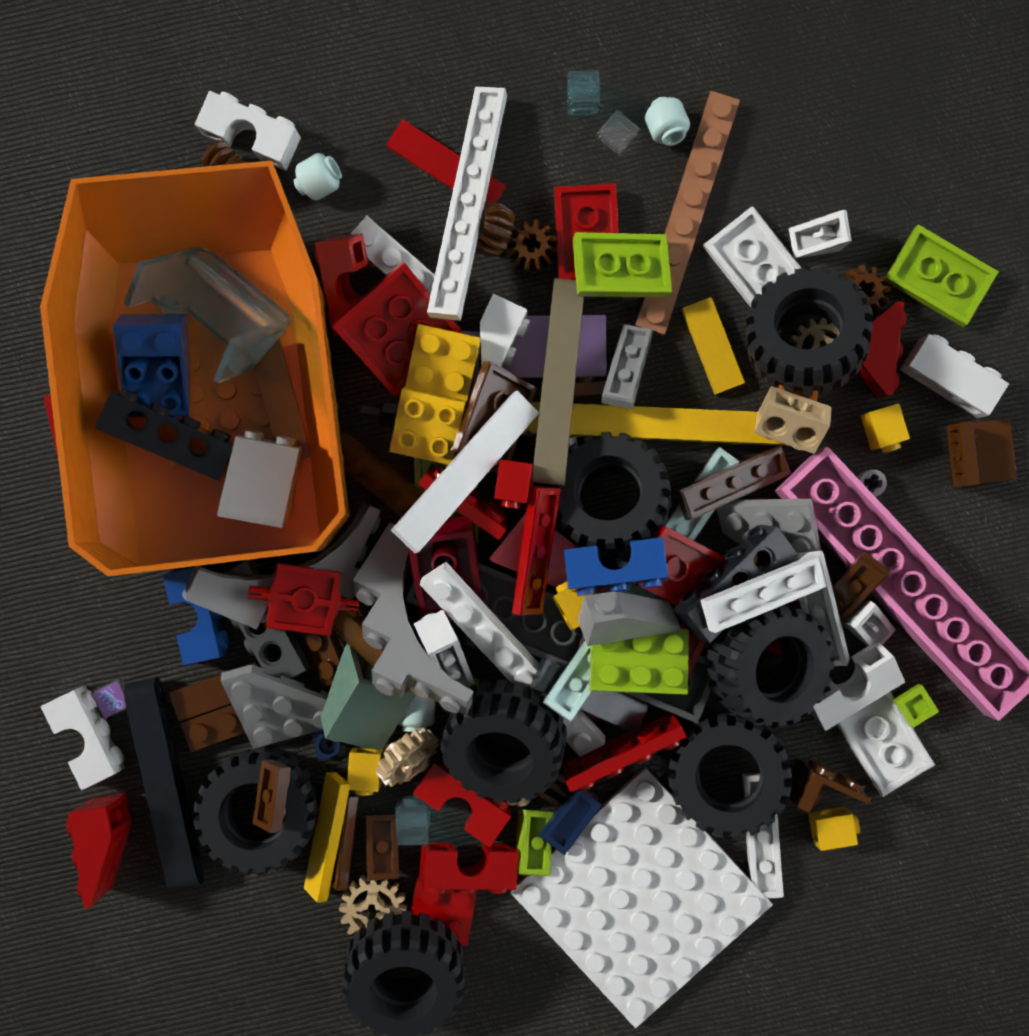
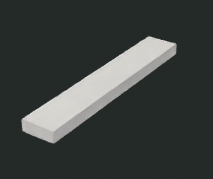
(464, 472)

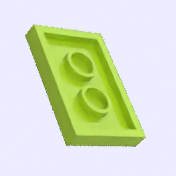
(621, 265)
(941, 275)
(642, 665)

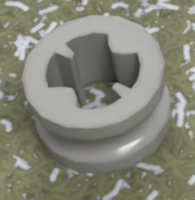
(879, 477)

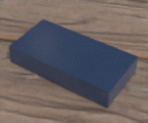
(570, 820)

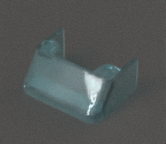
(218, 298)

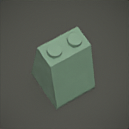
(356, 709)

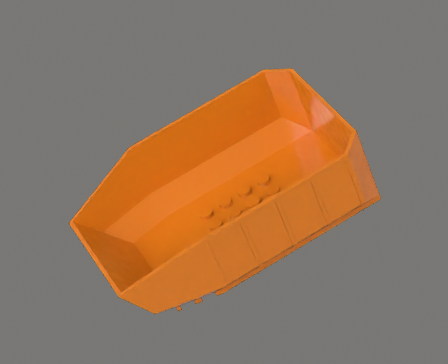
(123, 502)

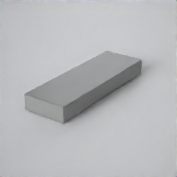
(627, 366)

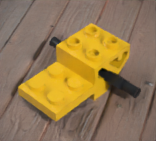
(433, 395)

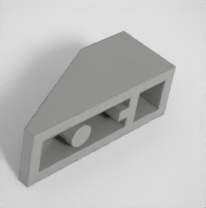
(623, 617)

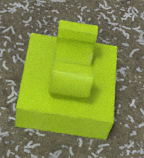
(915, 705)

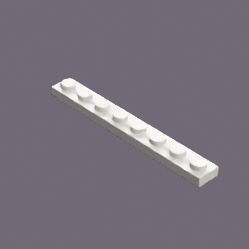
(467, 204)
(500, 645)

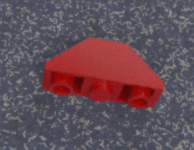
(884, 352)

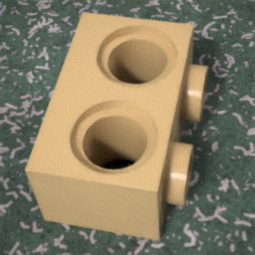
(793, 420)

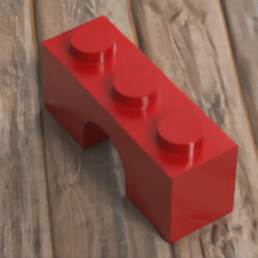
(337, 259)
(513, 484)
(486, 817)
(493, 872)

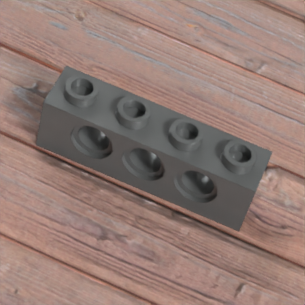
(293, 659)

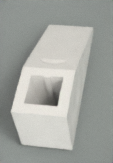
(499, 330)

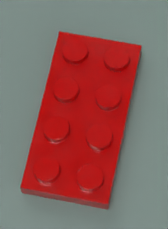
(621, 751)

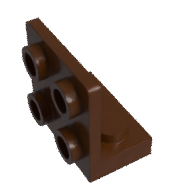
(981, 452)
(809, 778)

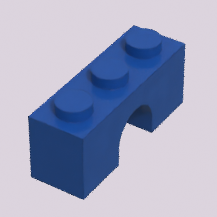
(645, 566)
(206, 639)

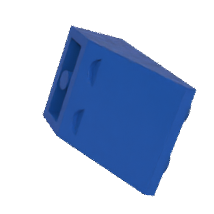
(154, 359)

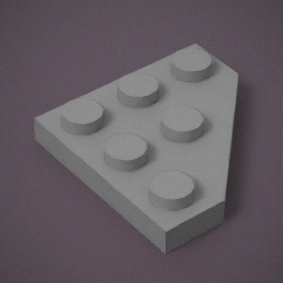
(791, 516)
(272, 706)

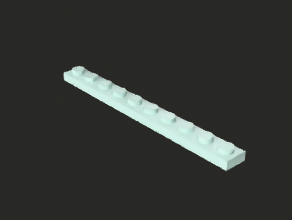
(573, 685)

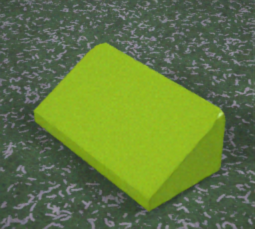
(533, 850)

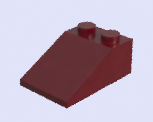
(451, 544)

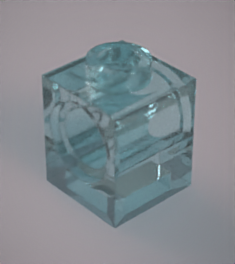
(583, 92)
(412, 821)

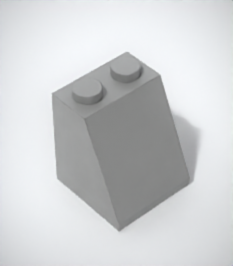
(261, 479)

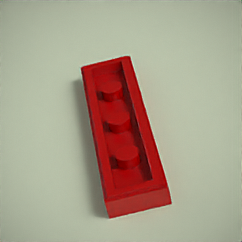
(433, 158)
(536, 550)

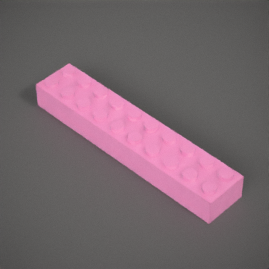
(917, 588)

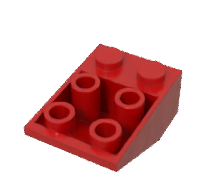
(99, 839)

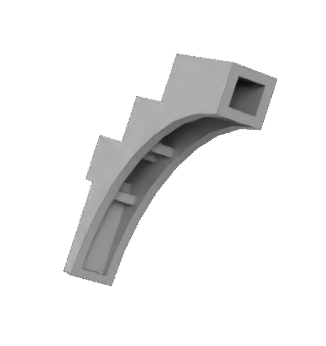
(229, 593)
(387, 627)

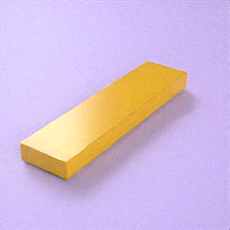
(326, 836)

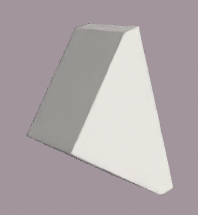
(821, 235)
(869, 624)

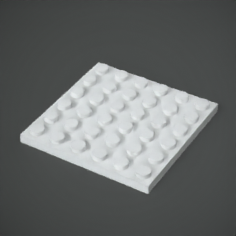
(642, 898)

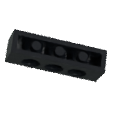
(115, 421)
(772, 552)

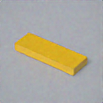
(713, 345)

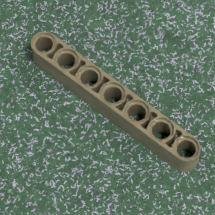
(558, 384)

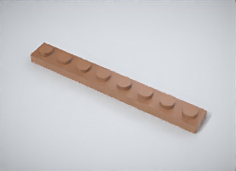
(691, 204)

